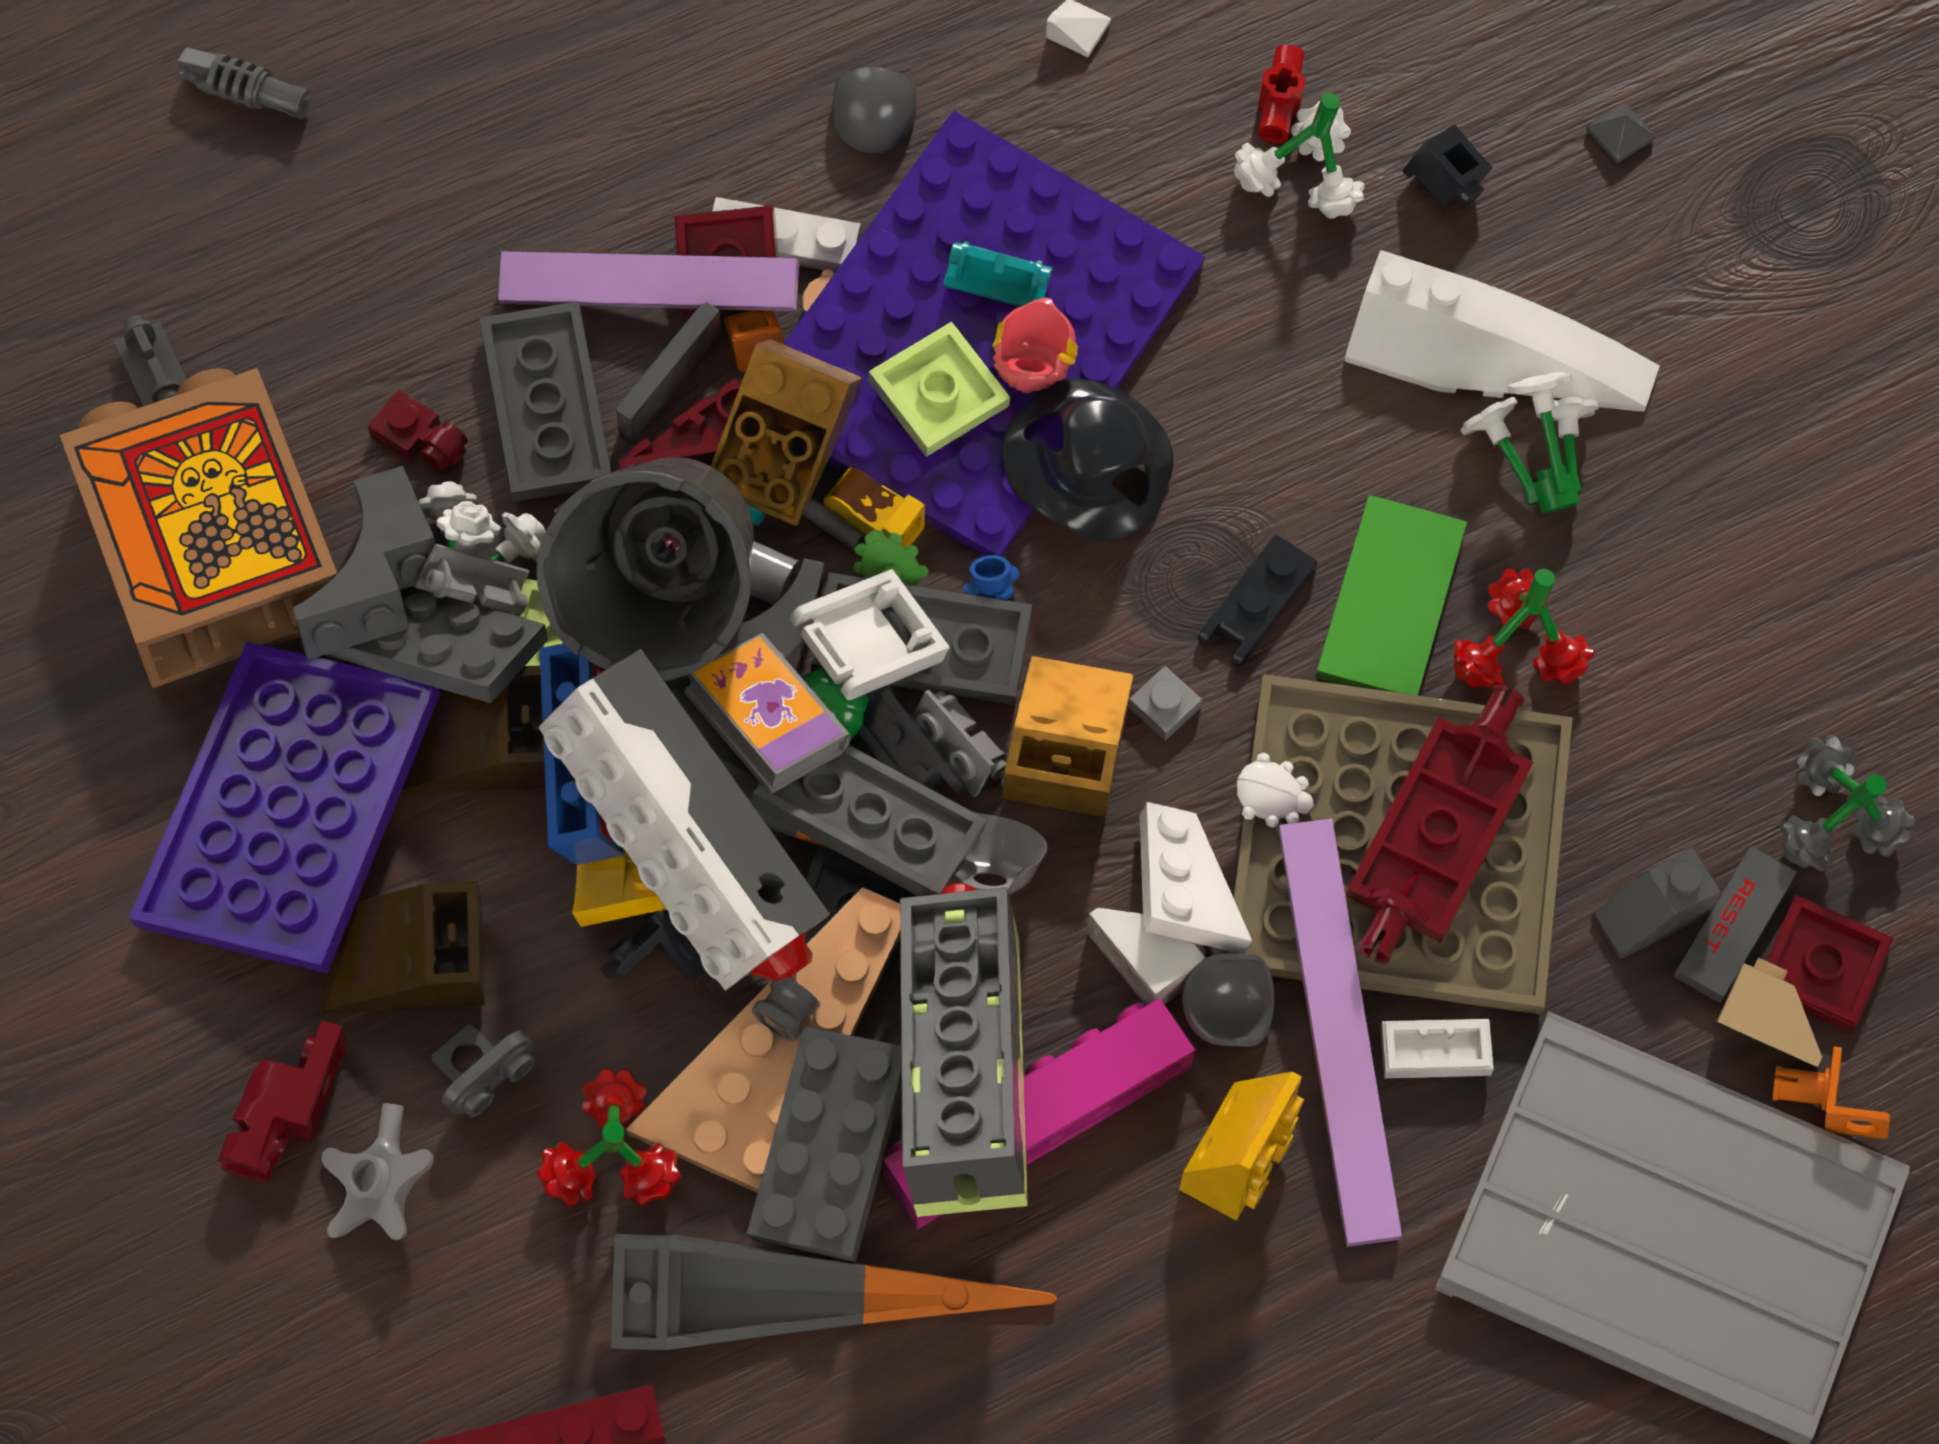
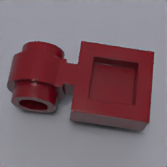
(409, 425)

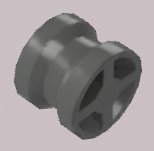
(786, 1008)

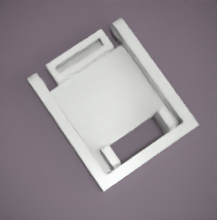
(858, 641)

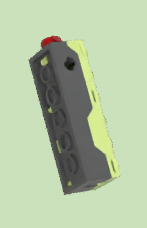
(962, 1052)

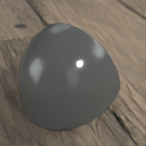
(874, 109)
(1230, 999)

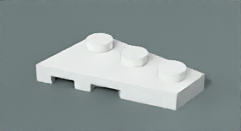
(1184, 884)

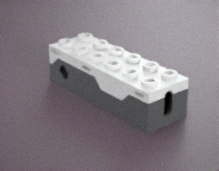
(685, 823)

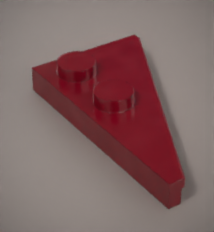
(693, 433)

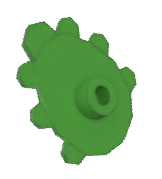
(887, 554)

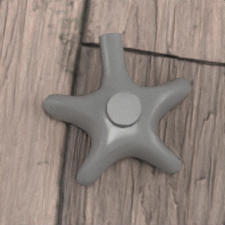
(377, 1179)

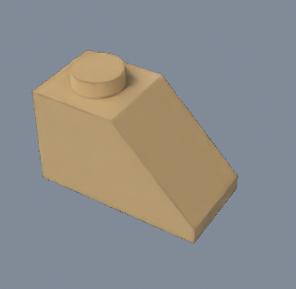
(1770, 1011)

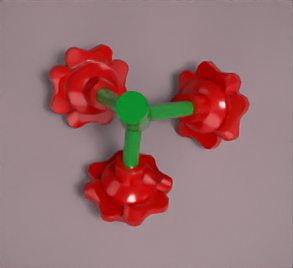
(1517, 604)
(613, 1103)

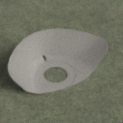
(1005, 851)

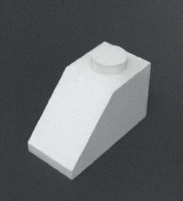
(1147, 961)

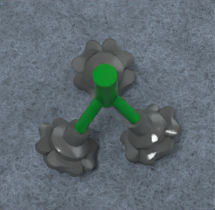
(1880, 826)

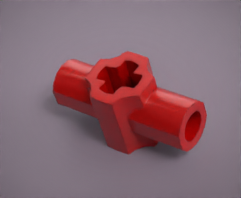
(1281, 93)

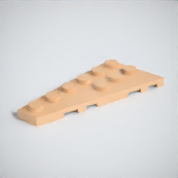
(732, 1093)

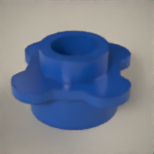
(991, 578)

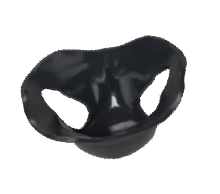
(1102, 439)

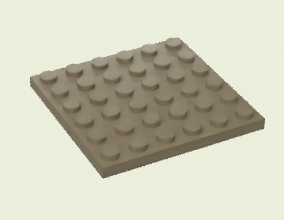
(1356, 755)

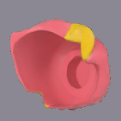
(1034, 346)

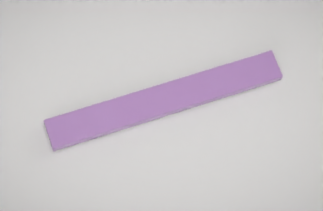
(1339, 1033)

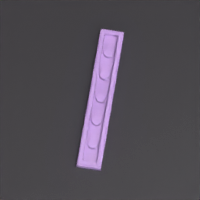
(648, 281)

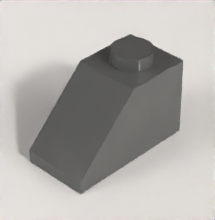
(1658, 904)

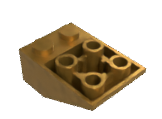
(784, 428)
(1067, 736)

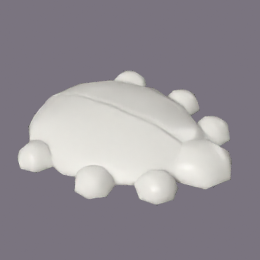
(1272, 792)

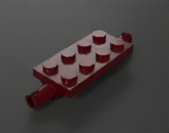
(1440, 827)

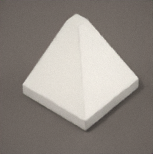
(1076, 27)

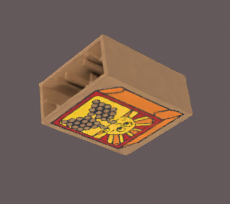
(200, 521)

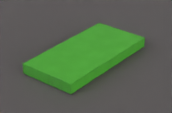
(1391, 598)

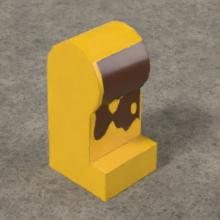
(875, 507)

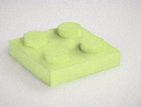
(938, 389)

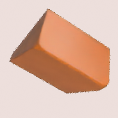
(748, 330)

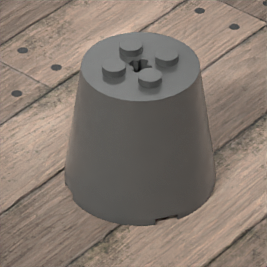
(623, 589)

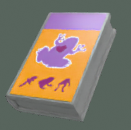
(767, 713)

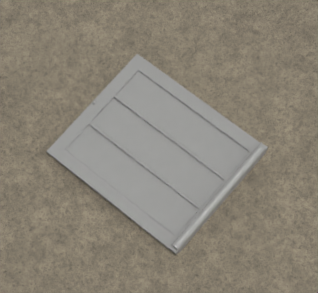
(1693, 1233)

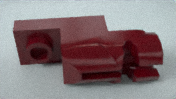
(282, 1103)

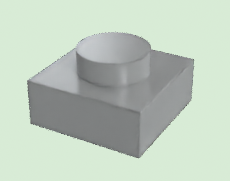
(1165, 703)

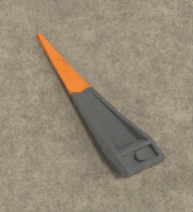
(711, 1292)

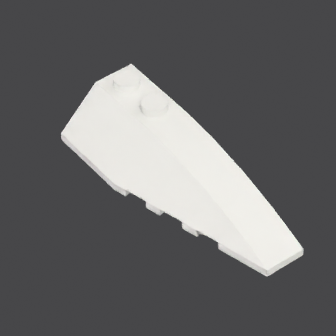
(1476, 337)

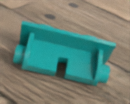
(996, 275)

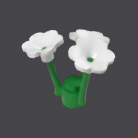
(1557, 485)

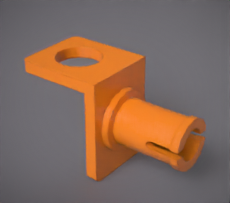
(1823, 1090)

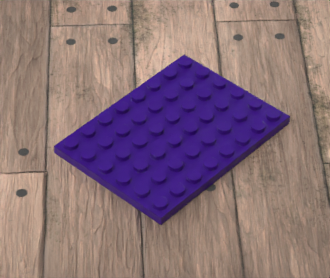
(1108, 278)

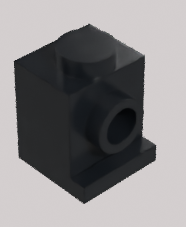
(1449, 168)

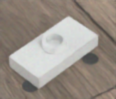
(1436, 1048)

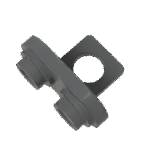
(472, 1089)

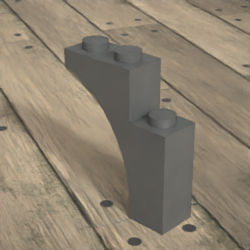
(365, 595)

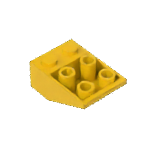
(1242, 1141)

